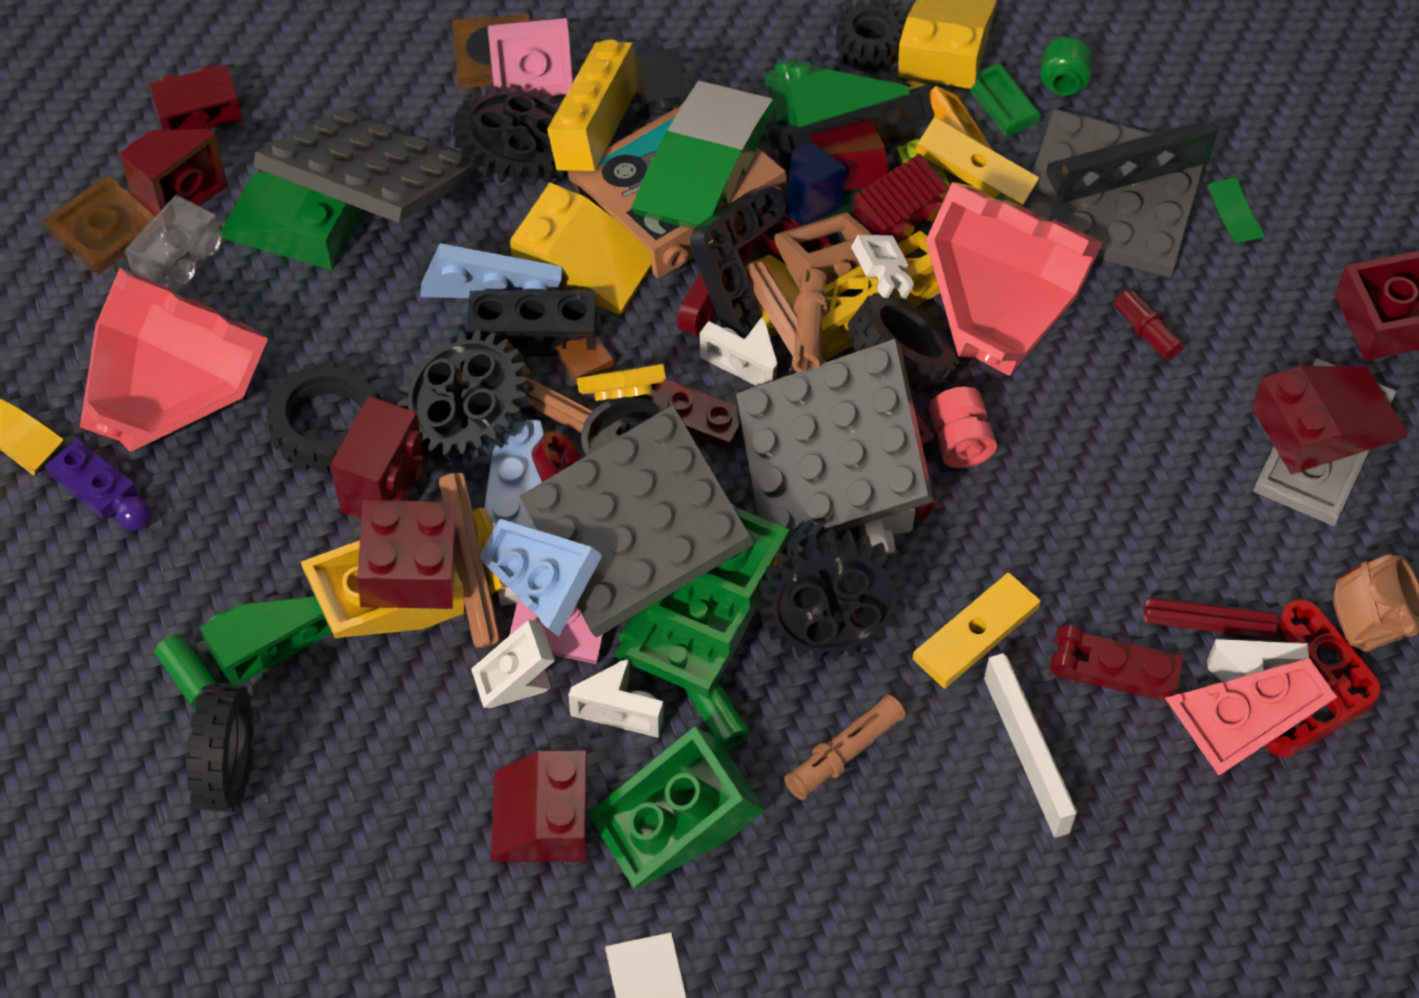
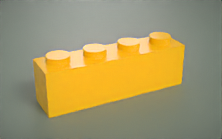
(594, 106)

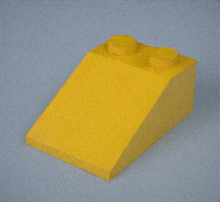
(945, 41)
(587, 245)
(336, 590)

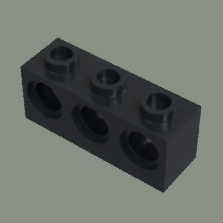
(535, 318)

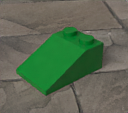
(816, 93)
(291, 221)
(676, 808)

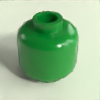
(1066, 66)

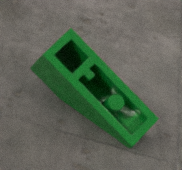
(262, 635)

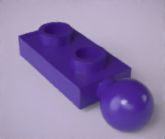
(99, 486)

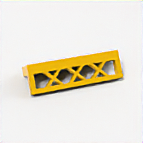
(834, 325)

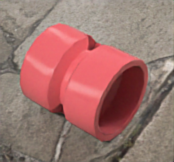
(962, 427)

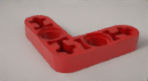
(1346, 706)

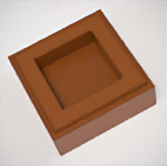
(583, 362)

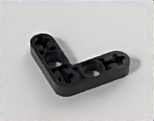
(725, 247)

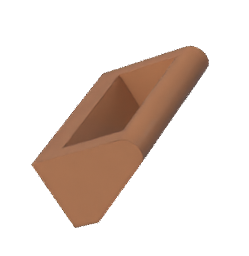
(833, 260)

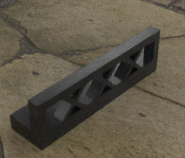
(888, 118)
(1132, 161)

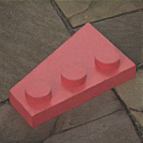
(1250, 711)

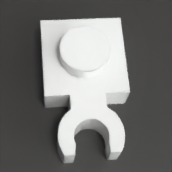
(883, 259)

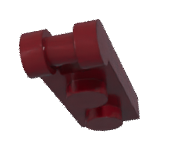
(1115, 664)

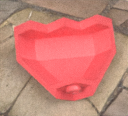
(1004, 274)
(162, 362)

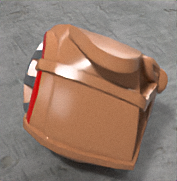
(1378, 602)

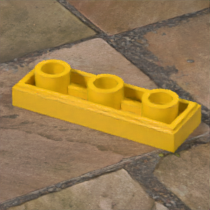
(975, 163)
(622, 382)
(992, 614)

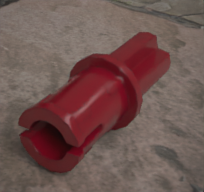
(1149, 325)

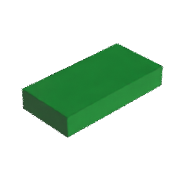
(1004, 100)

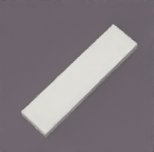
(1030, 745)

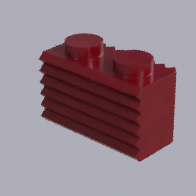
(196, 99)
(901, 199)

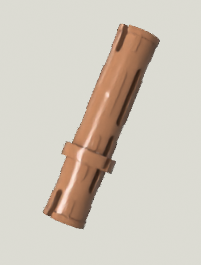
(810, 311)
(830, 758)

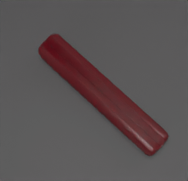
(1210, 617)

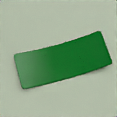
(1235, 210)

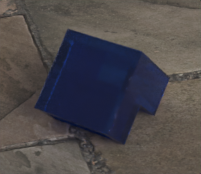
(814, 184)

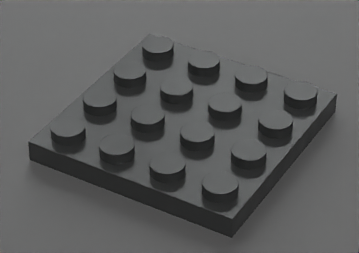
(366, 165)
(1135, 222)
(836, 442)
(647, 511)

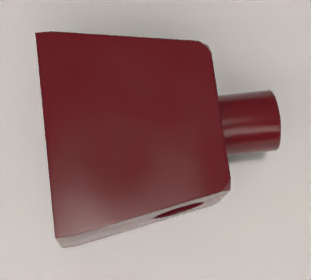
(856, 148)

